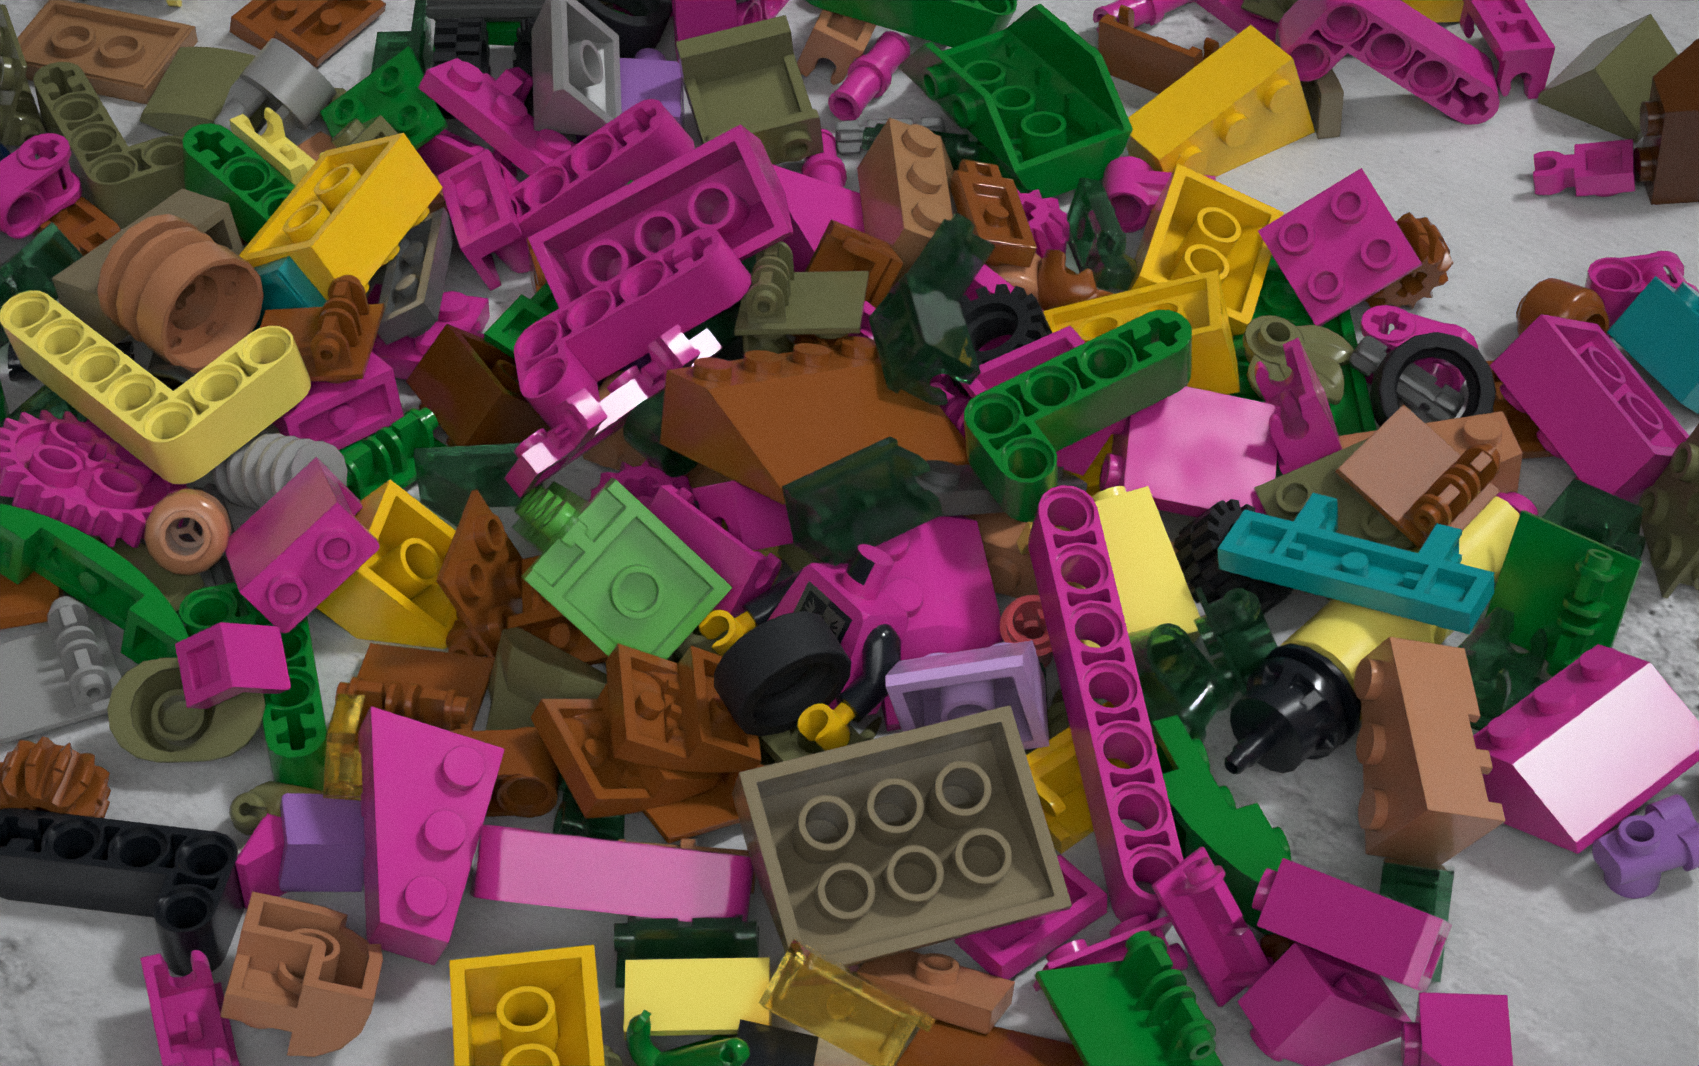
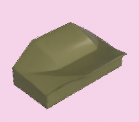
(532, 671)

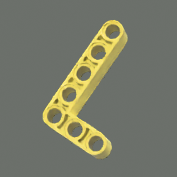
(170, 431)

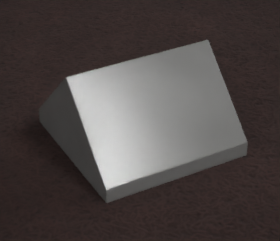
(574, 69)

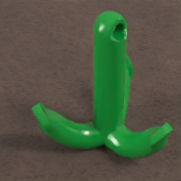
(716, 1051)

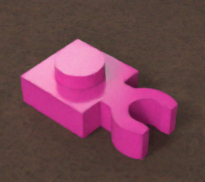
(1592, 169)

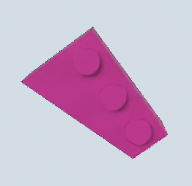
(421, 828)

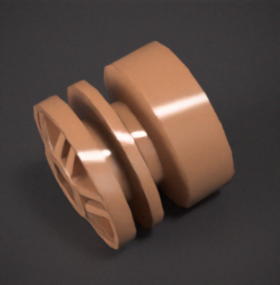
(179, 291)

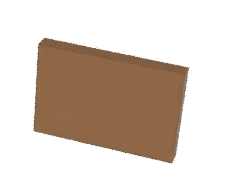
(115, 49)

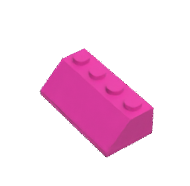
(715, 186)

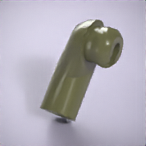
(250, 807)

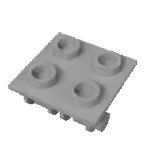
(56, 673)

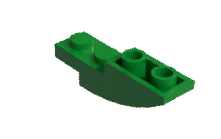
(1208, 817)

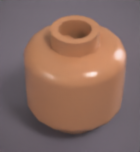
(165, 536)

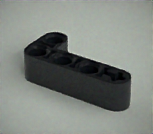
(128, 868)

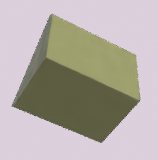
(1612, 78)

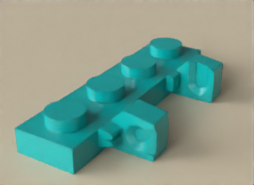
(1384, 578)

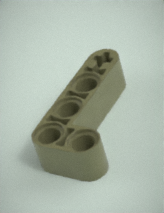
(113, 177)

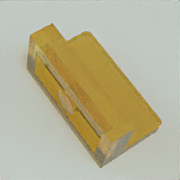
(343, 759)
(842, 1006)

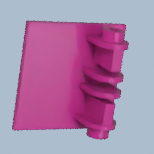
(1339, 247)

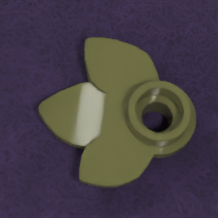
(1324, 348)

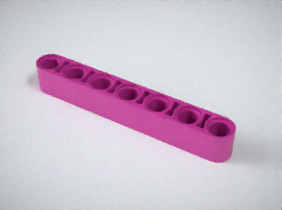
(1107, 675)

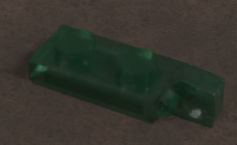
(1098, 237)

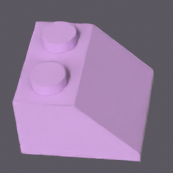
(972, 682)

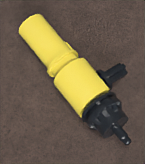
(1304, 693)

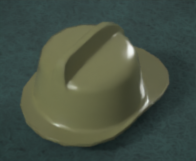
(155, 725)

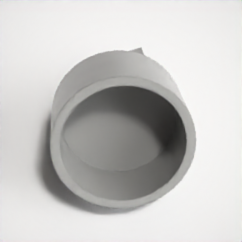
(283, 83)

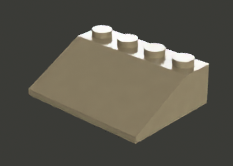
(902, 839)

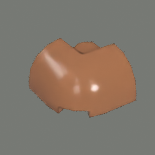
(302, 975)

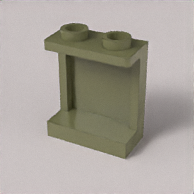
(752, 81)

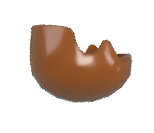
(1061, 285)

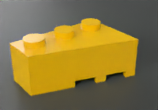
(1224, 110)

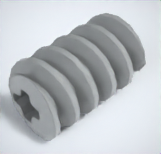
(268, 464)

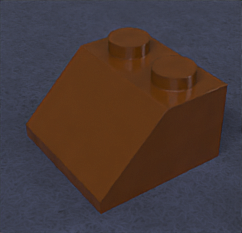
(1671, 132)
(473, 391)

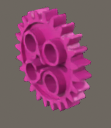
(78, 476)

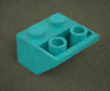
(1663, 337)

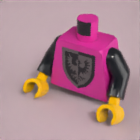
(859, 615)

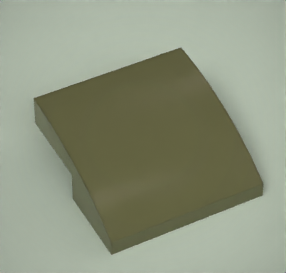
(196, 89)

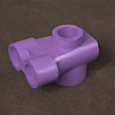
(1648, 846)

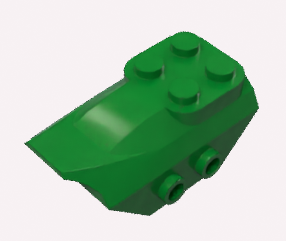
(1030, 100)

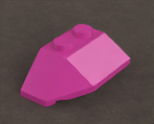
(945, 590)

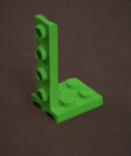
(616, 568)

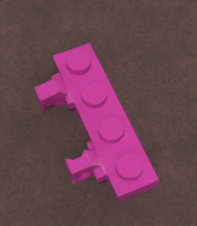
(495, 111)
(587, 423)

